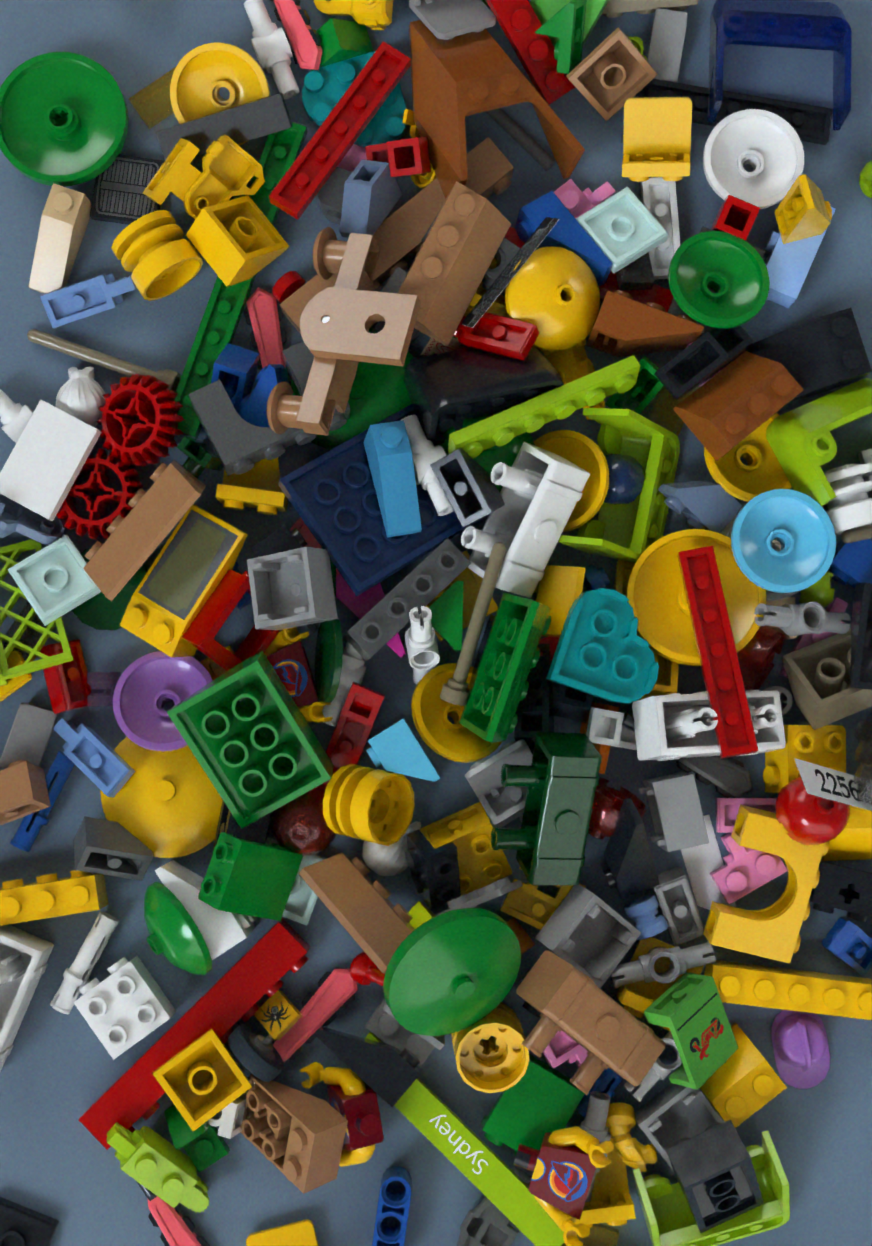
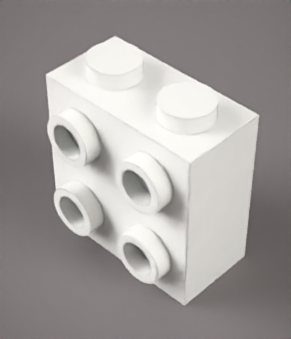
(124, 1006)

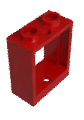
(213, 616)

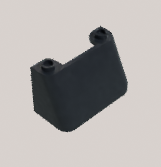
(473, 384)

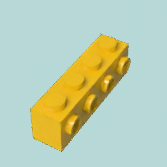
(51, 896)

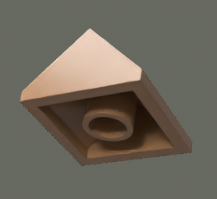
(612, 74)

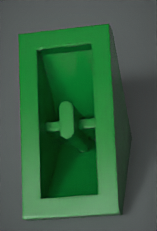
(342, 41)
(642, 393)
(448, 615)

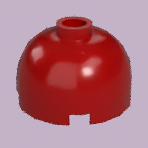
(810, 817)

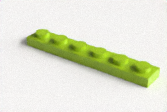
(552, 405)

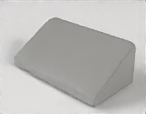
(28, 735)

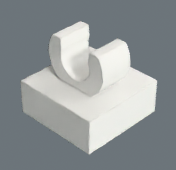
(231, 1118)

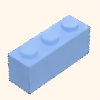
(789, 266)

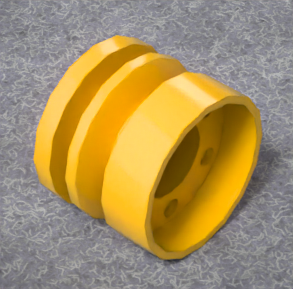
(157, 255)
(368, 804)
(497, 1061)

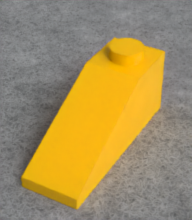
(803, 211)

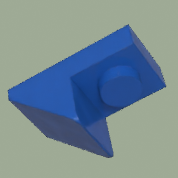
(850, 945)

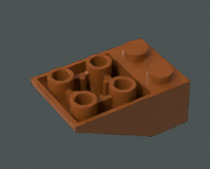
(636, 328)

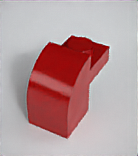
(404, 156)
(735, 217)

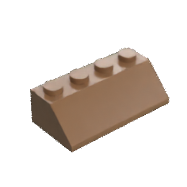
(454, 261)
(143, 528)
(360, 905)

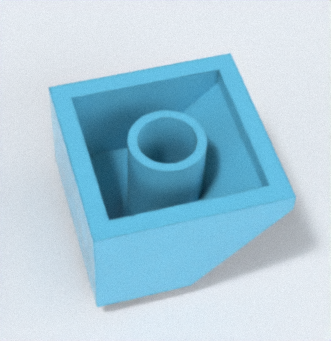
(401, 752)

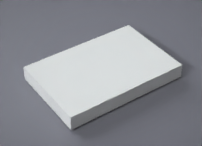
(47, 460)

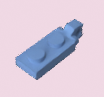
(85, 298)
(94, 757)

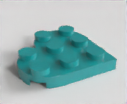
(326, 87)
(602, 649)

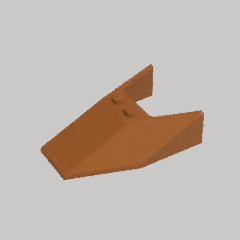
(469, 78)

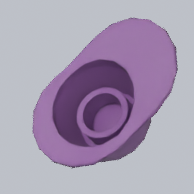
(800, 1048)

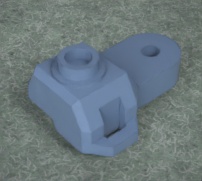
(28, 523)

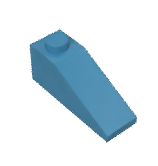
(393, 477)

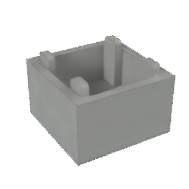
(292, 588)
(675, 811)
(588, 934)
(675, 1115)

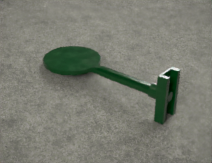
(100, 611)
(328, 654)

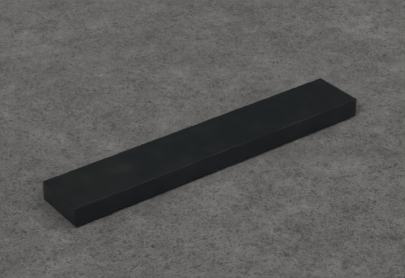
(809, 121)

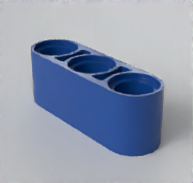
(392, 1205)

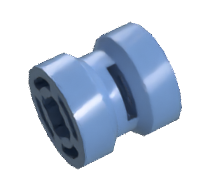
(644, 913)

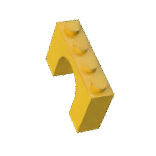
(775, 929)

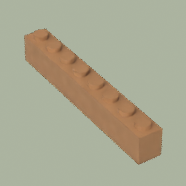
(402, 231)

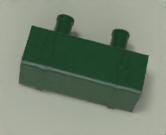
(556, 808)

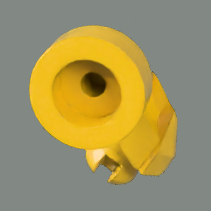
(633, 1153)

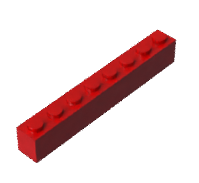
(218, 1009)

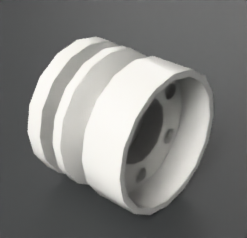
(852, 505)

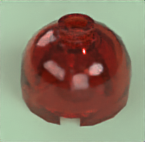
(758, 655)
(607, 807)
(301, 824)

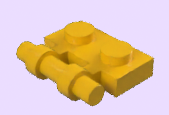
(532, 904)

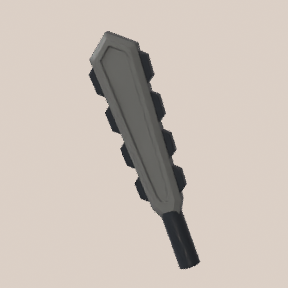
(725, 774)

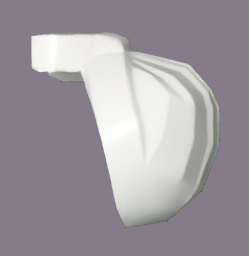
(81, 395)
(388, 859)

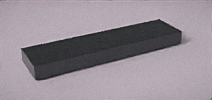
(239, 123)

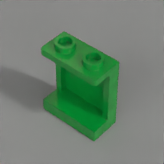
(249, 877)
(532, 1107)

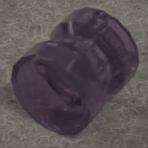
(99, 682)

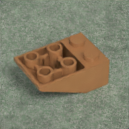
(294, 1132)

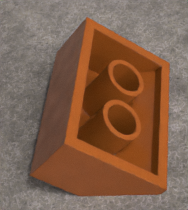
(737, 402)

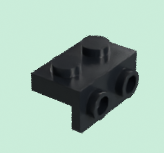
(432, 870)

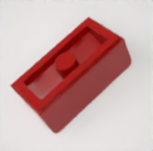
(67, 681)

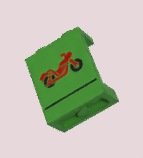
(697, 1026)

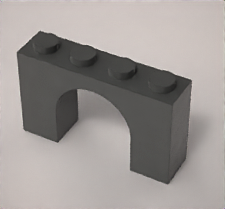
(241, 443)

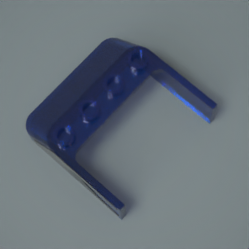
(782, 25)

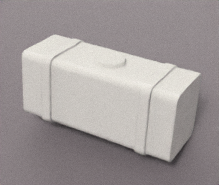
(538, 503)
(684, 725)
(21, 966)

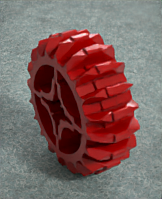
(152, 403)
(98, 506)

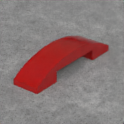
(353, 727)

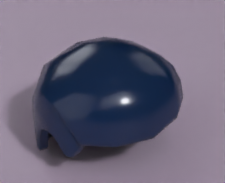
(625, 479)

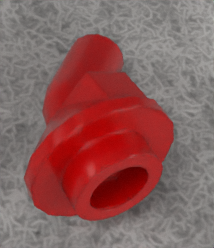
(364, 970)

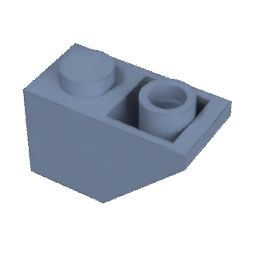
(368, 198)
(702, 503)

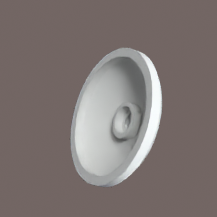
(757, 140)

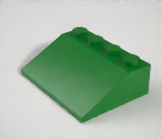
(505, 667)
(252, 740)

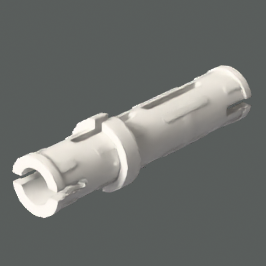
(82, 967)

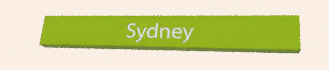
(477, 1162)

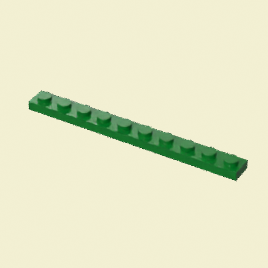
(228, 303)

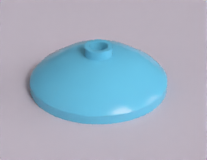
(804, 537)

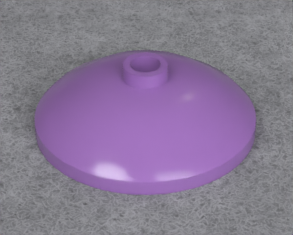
(146, 689)

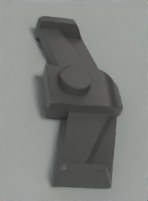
(487, 1224)

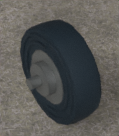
(255, 1053)

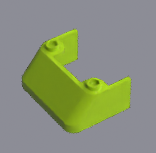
(805, 441)
(630, 528)
(672, 1221)

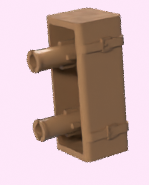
(591, 1018)

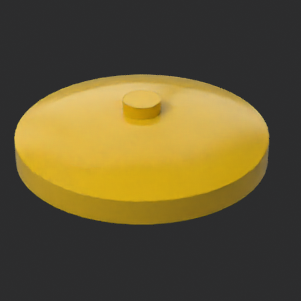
(661, 603)
(165, 801)

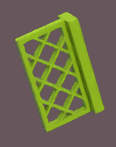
(44, 661)

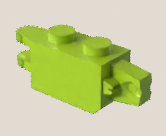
(159, 1167)

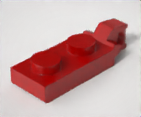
(499, 335)

